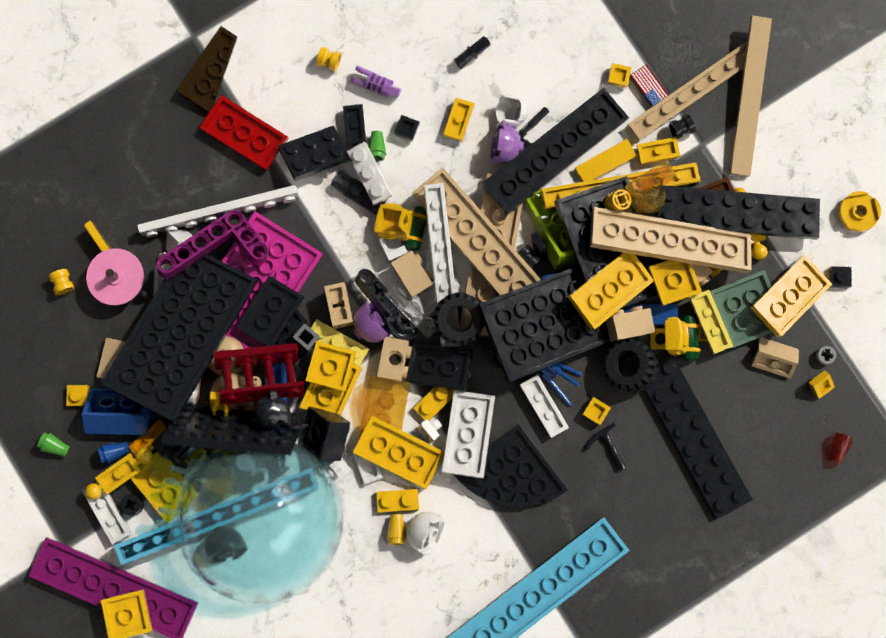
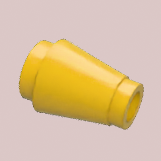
(396, 531)

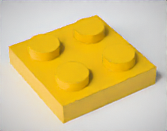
(674, 281)
(331, 366)
(126, 615)

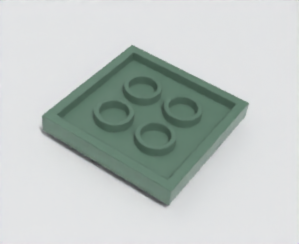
(734, 308)

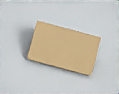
(776, 358)

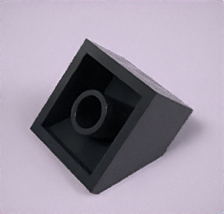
(325, 434)

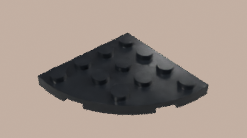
(515, 473)

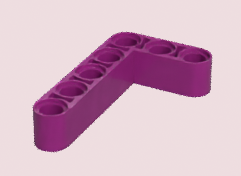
(212, 242)

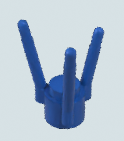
(553, 371)

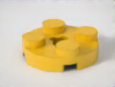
(865, 202)

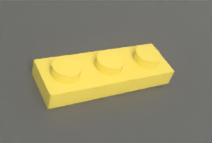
(711, 322)
(333, 337)

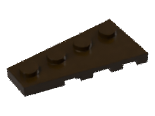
(207, 74)

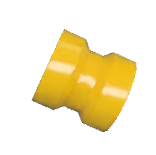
(328, 59)
(613, 201)
(61, 282)

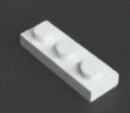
(369, 173)
(544, 406)
(109, 517)

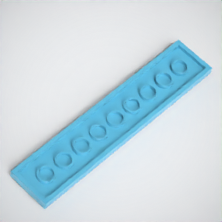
(547, 585)

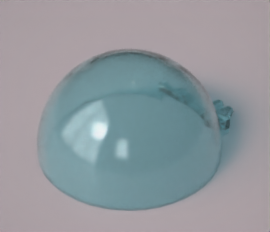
(256, 522)

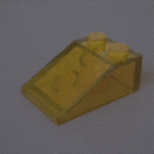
(386, 401)

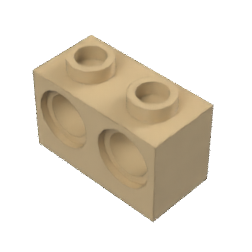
(339, 305)

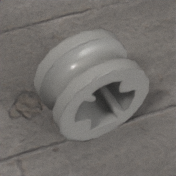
(830, 351)

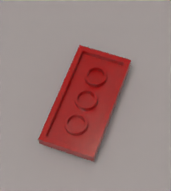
(243, 132)

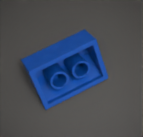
(114, 414)

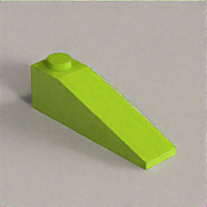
(551, 232)

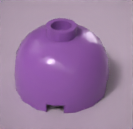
(505, 144)
(369, 324)

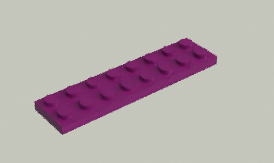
(98, 580)

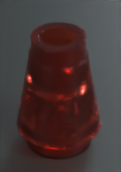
(840, 446)

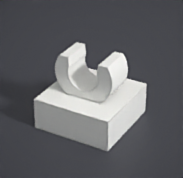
(429, 431)
(338, 469)

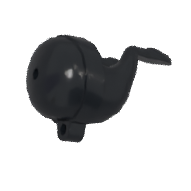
(272, 409)

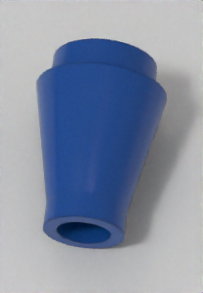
(112, 452)

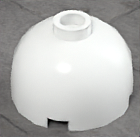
(423, 531)

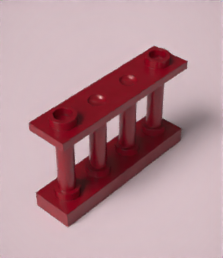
(252, 357)

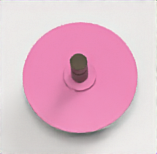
(115, 276)

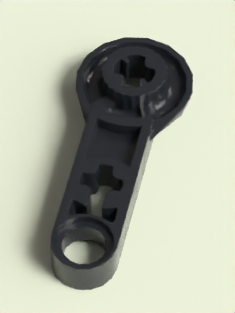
(388, 310)

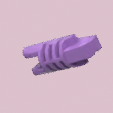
(376, 83)

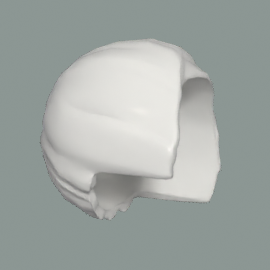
(511, 111)

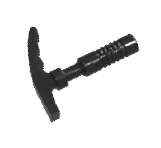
(531, 124)
(612, 448)

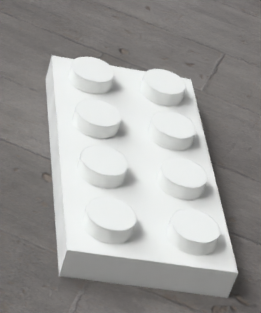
(468, 434)

